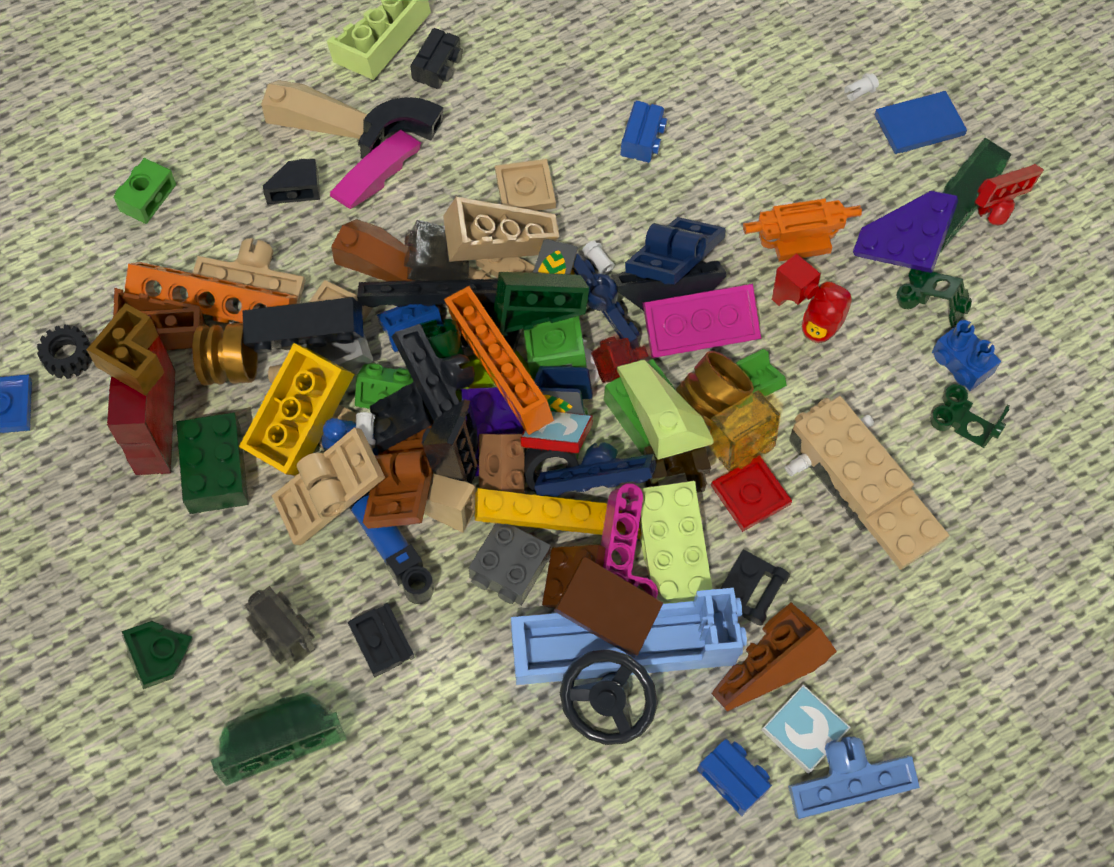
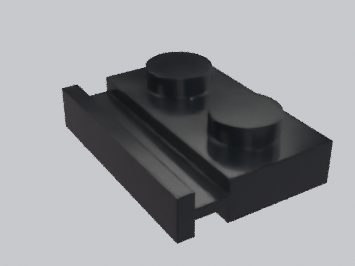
(380, 639)

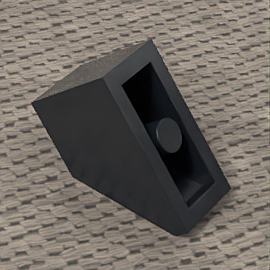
(293, 183)

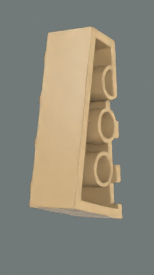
(495, 230)

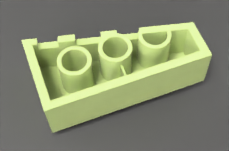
(378, 36)

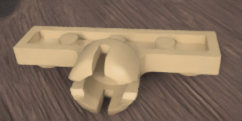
(252, 269)

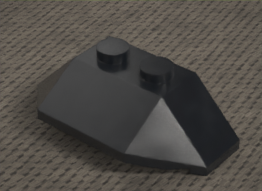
(699, 279)
(453, 443)

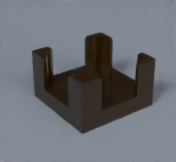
(689, 462)

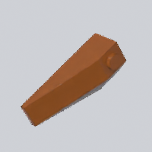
(370, 251)
(785, 653)

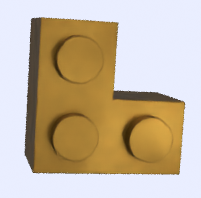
(123, 350)

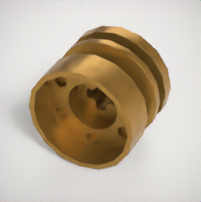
(223, 355)
(715, 385)

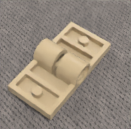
(327, 485)

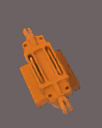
(801, 227)

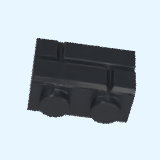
(436, 58)

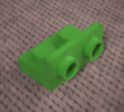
(378, 382)

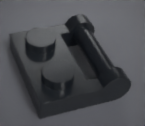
(744, 579)

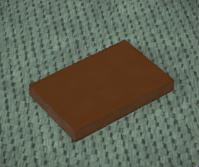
(609, 607)

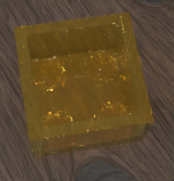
(744, 431)

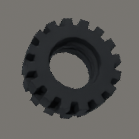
(58, 339)

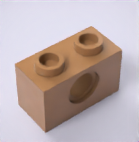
(501, 462)

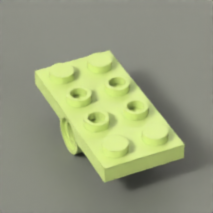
(674, 542)

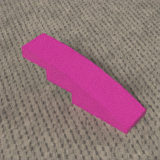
(373, 170)

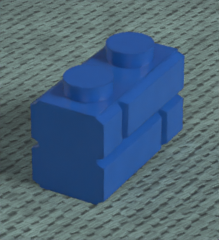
(642, 131)
(735, 776)

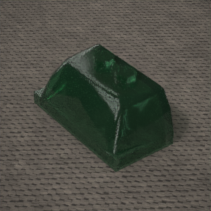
(275, 736)

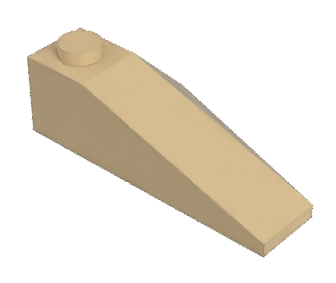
(308, 109)

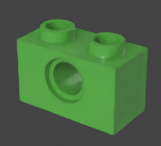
(144, 190)

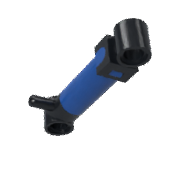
(398, 555)

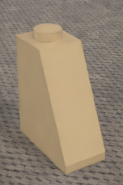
(450, 501)

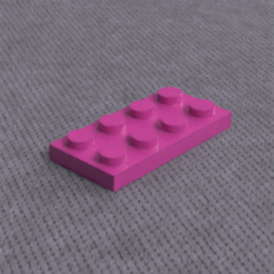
(701, 320)

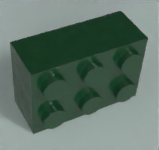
(211, 463)

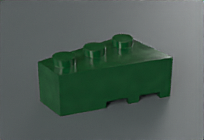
(536, 299)

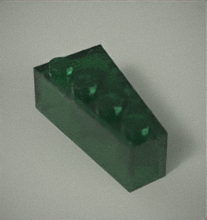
(984, 163)

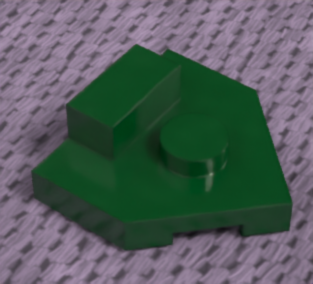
(155, 652)

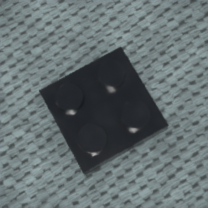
(399, 417)

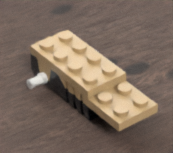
(864, 479)

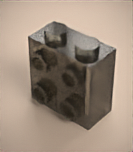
(428, 255)
(274, 620)

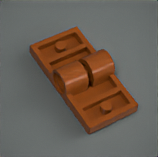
(404, 491)

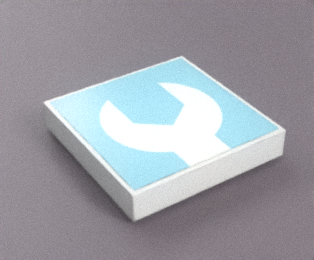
(805, 728)

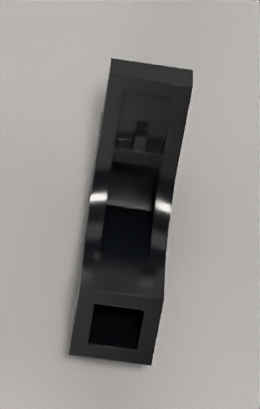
(398, 114)

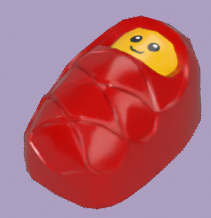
(826, 312)

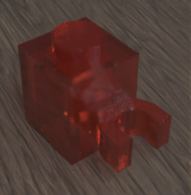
(613, 354)

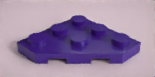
(909, 234)
(491, 413)

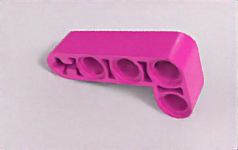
(626, 543)

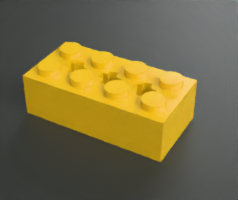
(278, 410)

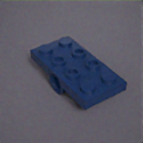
(674, 249)

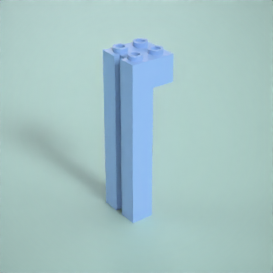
(682, 638)

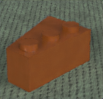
(173, 319)

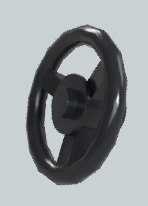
(608, 697)

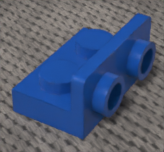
(405, 317)

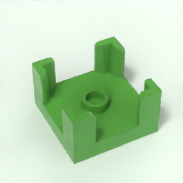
(555, 345)

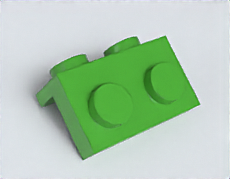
(762, 373)

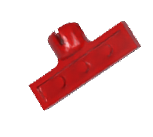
(998, 192)

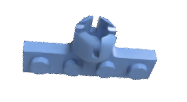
(852, 780)

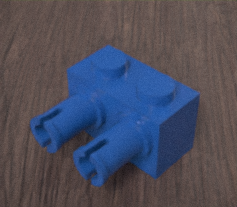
(966, 355)

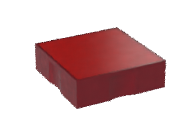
(144, 422)

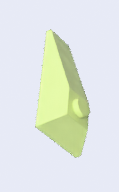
(664, 414)

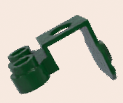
(923, 286)
(958, 416)

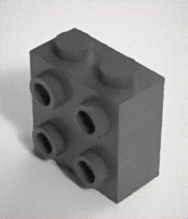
(509, 563)

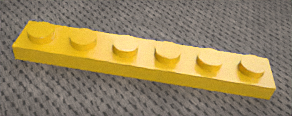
(542, 512)

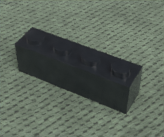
(303, 324)

